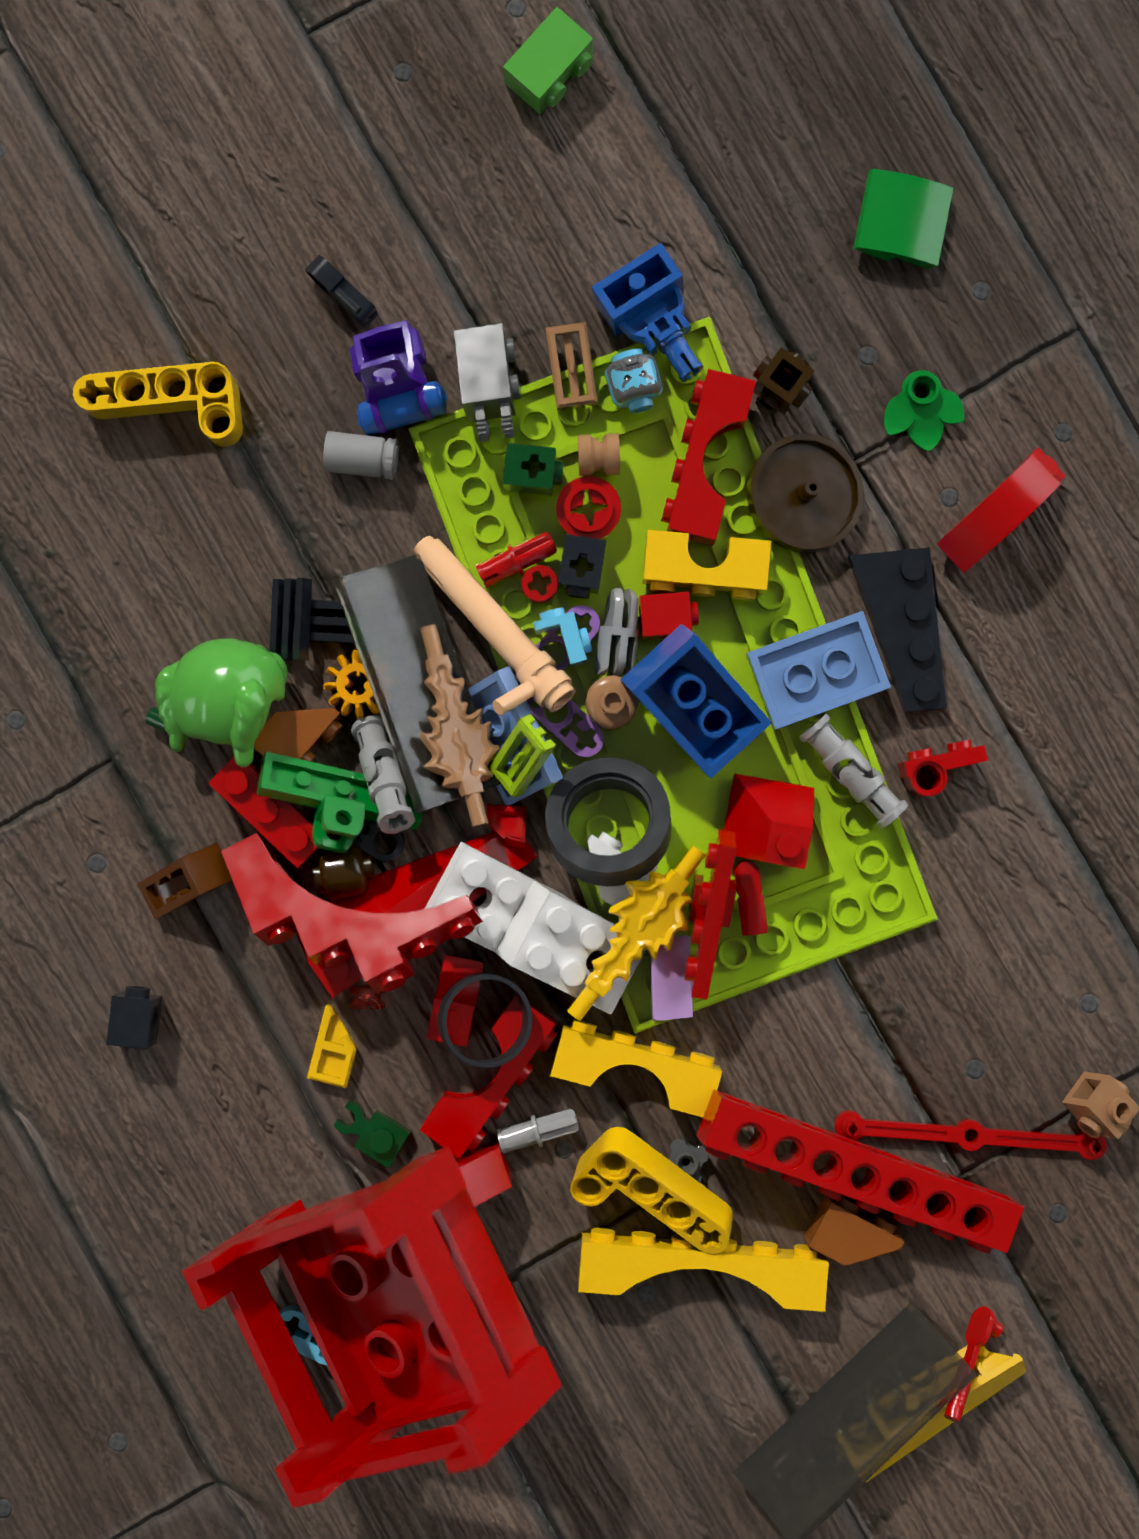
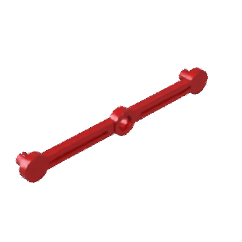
(854, 1127)

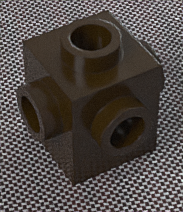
(789, 369)

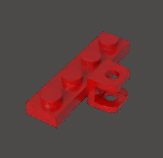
(710, 911)

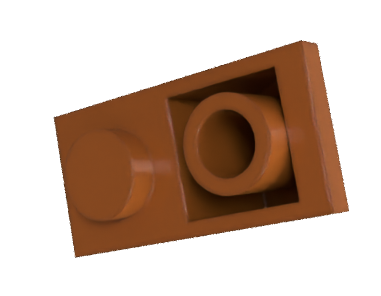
(299, 732)
(849, 1235)

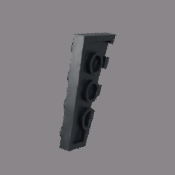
(905, 622)

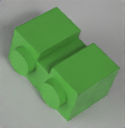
(548, 60)

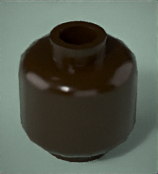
(343, 874)

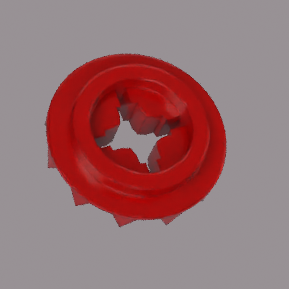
(601, 494)

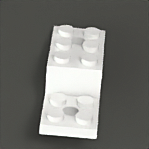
(530, 923)

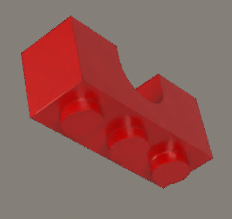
(275, 819)

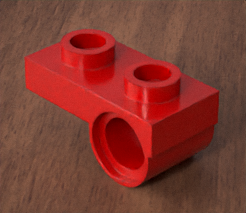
(958, 755)

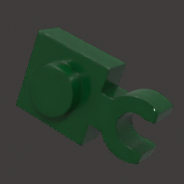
(379, 1136)

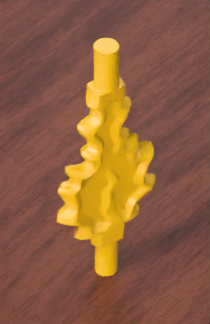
(646, 921)

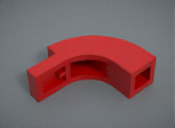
(1002, 510)

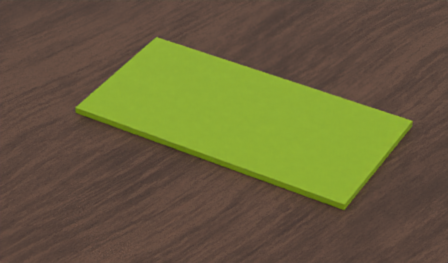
(856, 876)

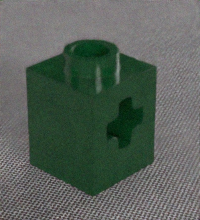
(520, 457)

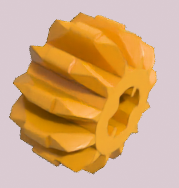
(345, 682)

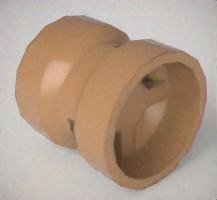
(598, 454)

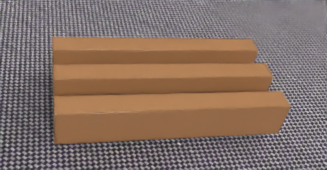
(575, 400)

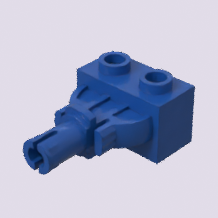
(646, 304)

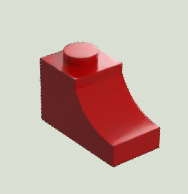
(463, 1006)

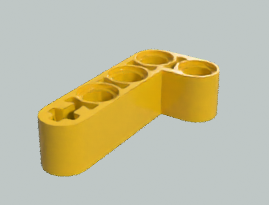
(157, 399)
(653, 1185)

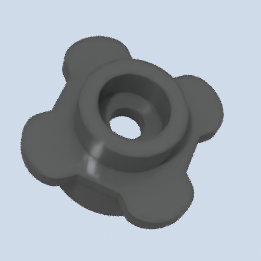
(696, 1156)

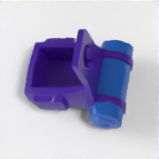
(393, 379)

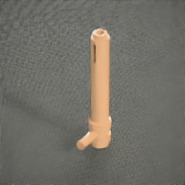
(533, 668)

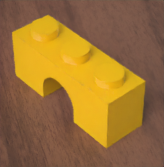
(670, 566)

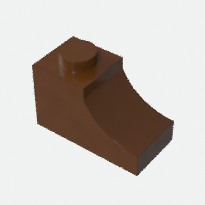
(185, 880)

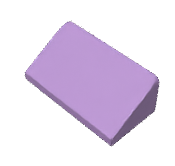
(669, 991)

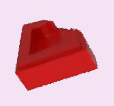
(508, 823)

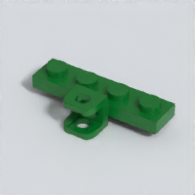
(336, 793)

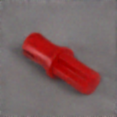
(516, 559)

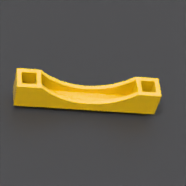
(618, 1262)

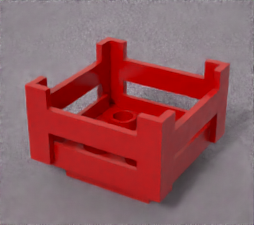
(405, 1318)

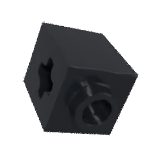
(581, 548)
(134, 1018)

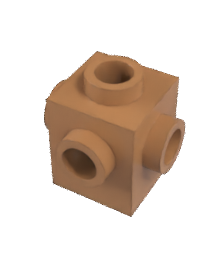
(1101, 1105)

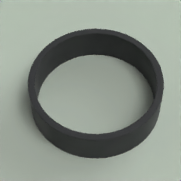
(524, 1034)

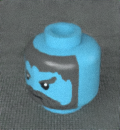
(633, 380)

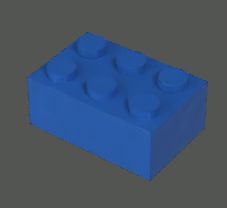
(696, 700)

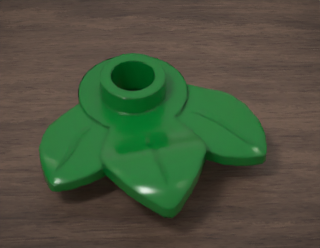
(922, 416)

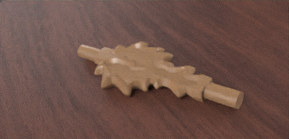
(458, 740)

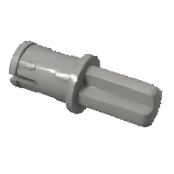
(537, 1130)

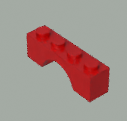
(722, 408)
(460, 1116)

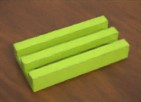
(534, 764)

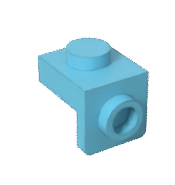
(575, 640)

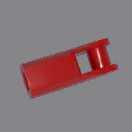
(750, 899)

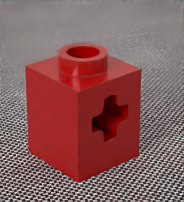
(664, 613)

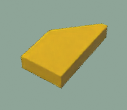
(333, 1051)

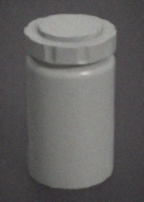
(360, 455)

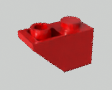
(485, 1172)

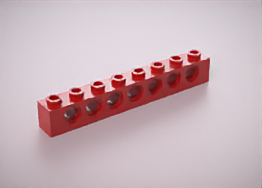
(995, 1212)

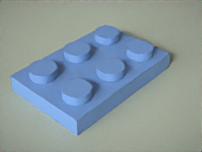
(818, 670)
(502, 725)

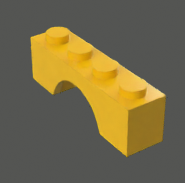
(586, 1054)

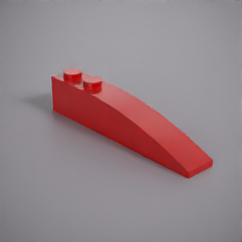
(409, 890)

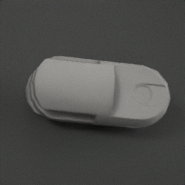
(618, 637)

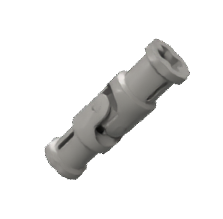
(382, 775)
(863, 782)

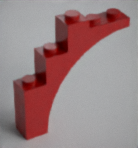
(331, 933)

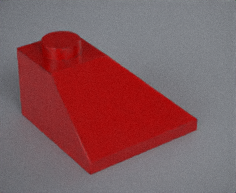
(770, 820)

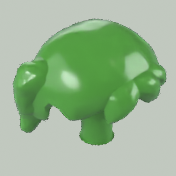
(220, 695)

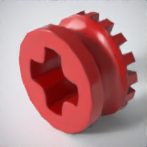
(534, 595)

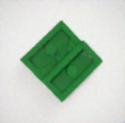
(903, 218)

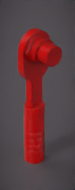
(980, 1328)

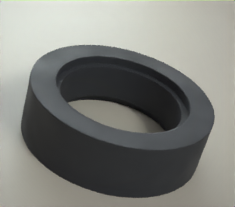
(601, 775)

